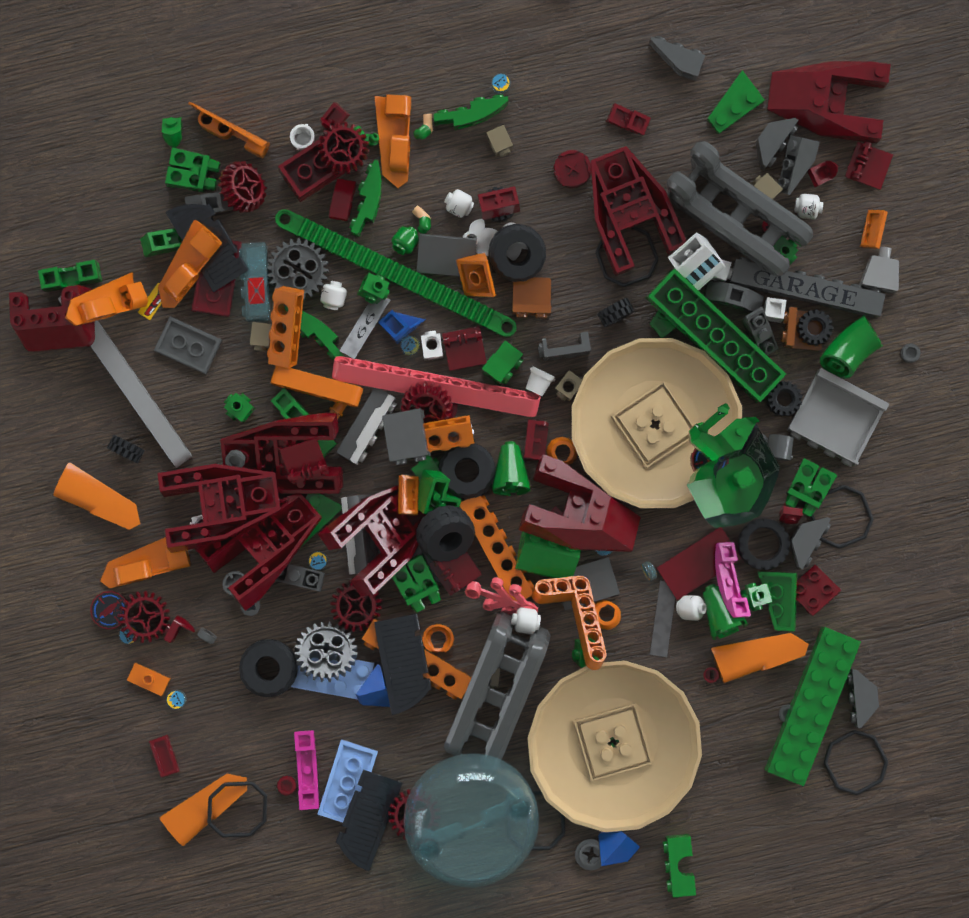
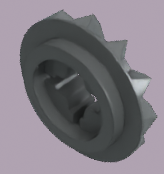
(582, 859)

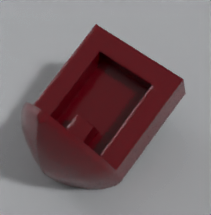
(334, 115)
(823, 172)
(790, 515)
(173, 629)

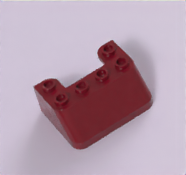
(47, 327)

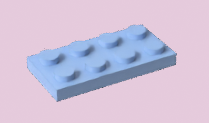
(344, 687)
(344, 777)

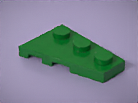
(735, 104)

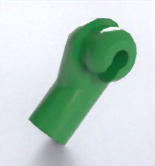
(372, 138)

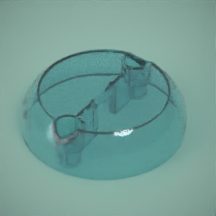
(471, 820)

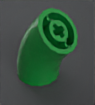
(850, 349)

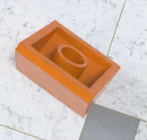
(476, 276)

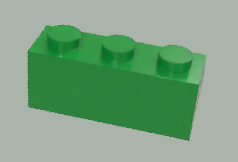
(545, 557)

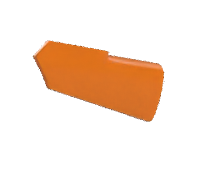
(394, 137)
(253, 143)
(189, 260)
(107, 301)
(94, 496)
(144, 564)
(759, 654)
(192, 814)

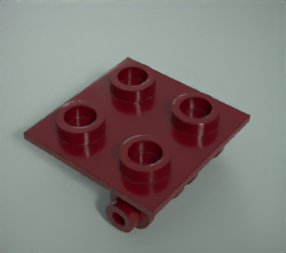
(869, 165)
(464, 348)
(304, 461)
(455, 573)
(815, 590)

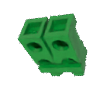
(191, 171)
(808, 493)
(423, 585)

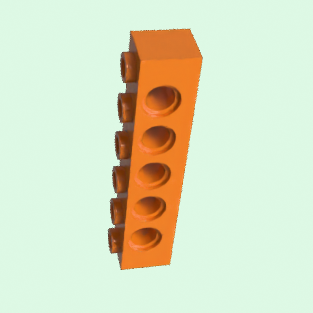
(499, 536)
(461, 679)

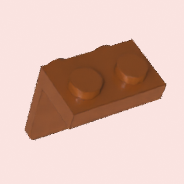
(532, 298)
(790, 336)

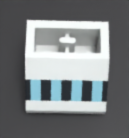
(697, 261)

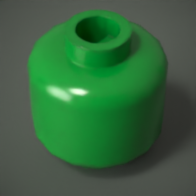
(405, 240)

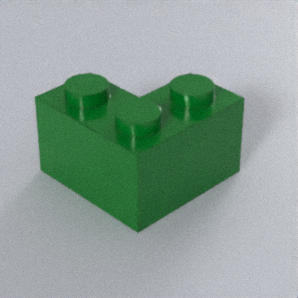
(501, 364)
(433, 492)

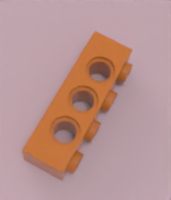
(292, 319)
(443, 428)

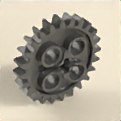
(307, 255)
(323, 667)

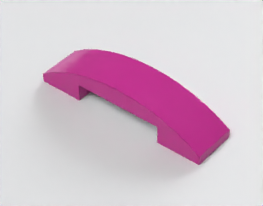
(727, 580)
(307, 770)

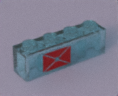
(255, 282)

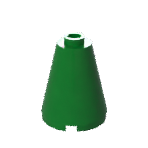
(510, 472)
(719, 618)

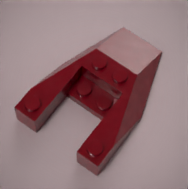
(818, 97)
(626, 197)
(263, 446)
(229, 500)
(589, 517)
(389, 530)
(269, 542)

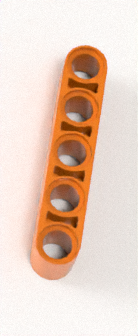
(317, 386)

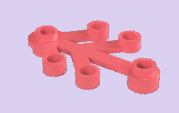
(502, 600)

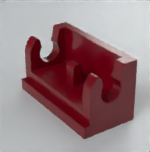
(499, 203)
(536, 439)

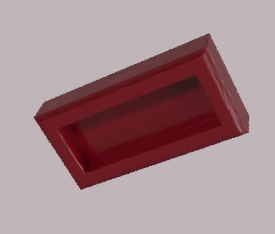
(164, 756)

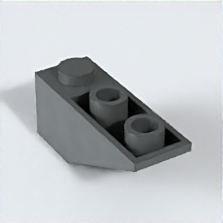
(682, 60)
(797, 161)

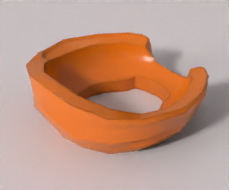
(559, 441)
(616, 618)
(434, 628)

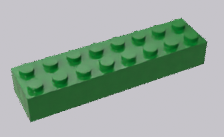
(715, 335)
(812, 706)

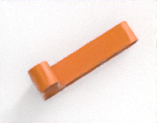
(581, 613)

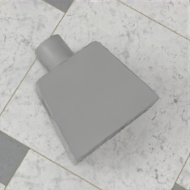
(881, 272)

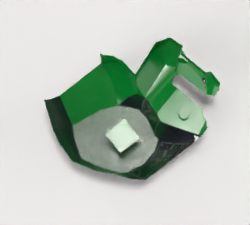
(742, 486)

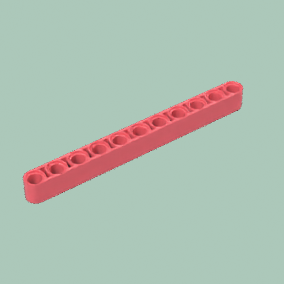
(460, 390)

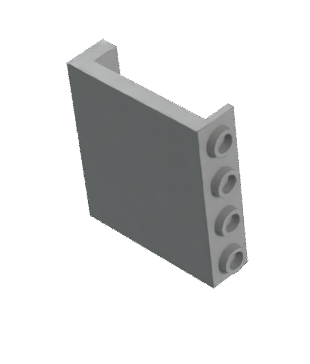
(837, 417)

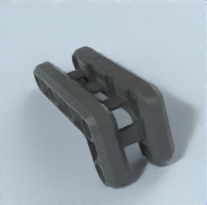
(750, 200)
(479, 688)

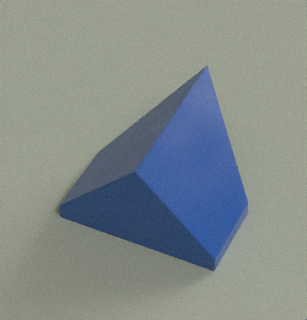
(399, 325)
(374, 689)
(616, 847)

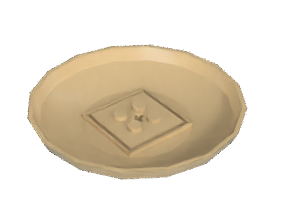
(615, 410)
(623, 783)

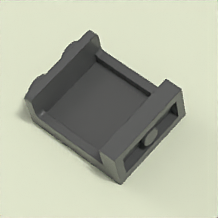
(565, 352)
(406, 436)

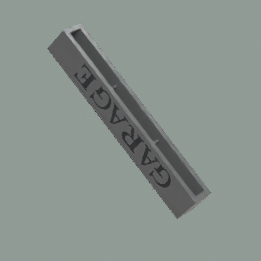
(809, 289)

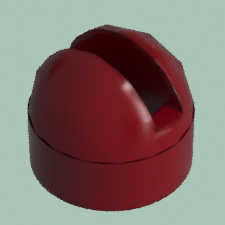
(707, 675)

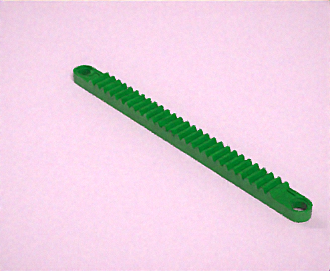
(395, 273)

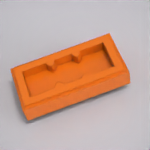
(873, 229)
(408, 495)
(148, 679)

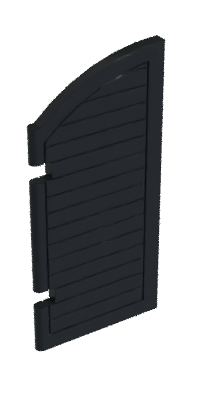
(223, 265)
(402, 661)
(367, 818)

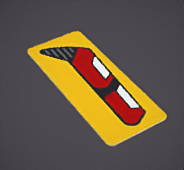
(153, 304)

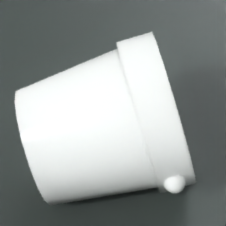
(302, 136)
(539, 381)

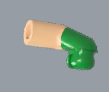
(426, 129)
(425, 220)

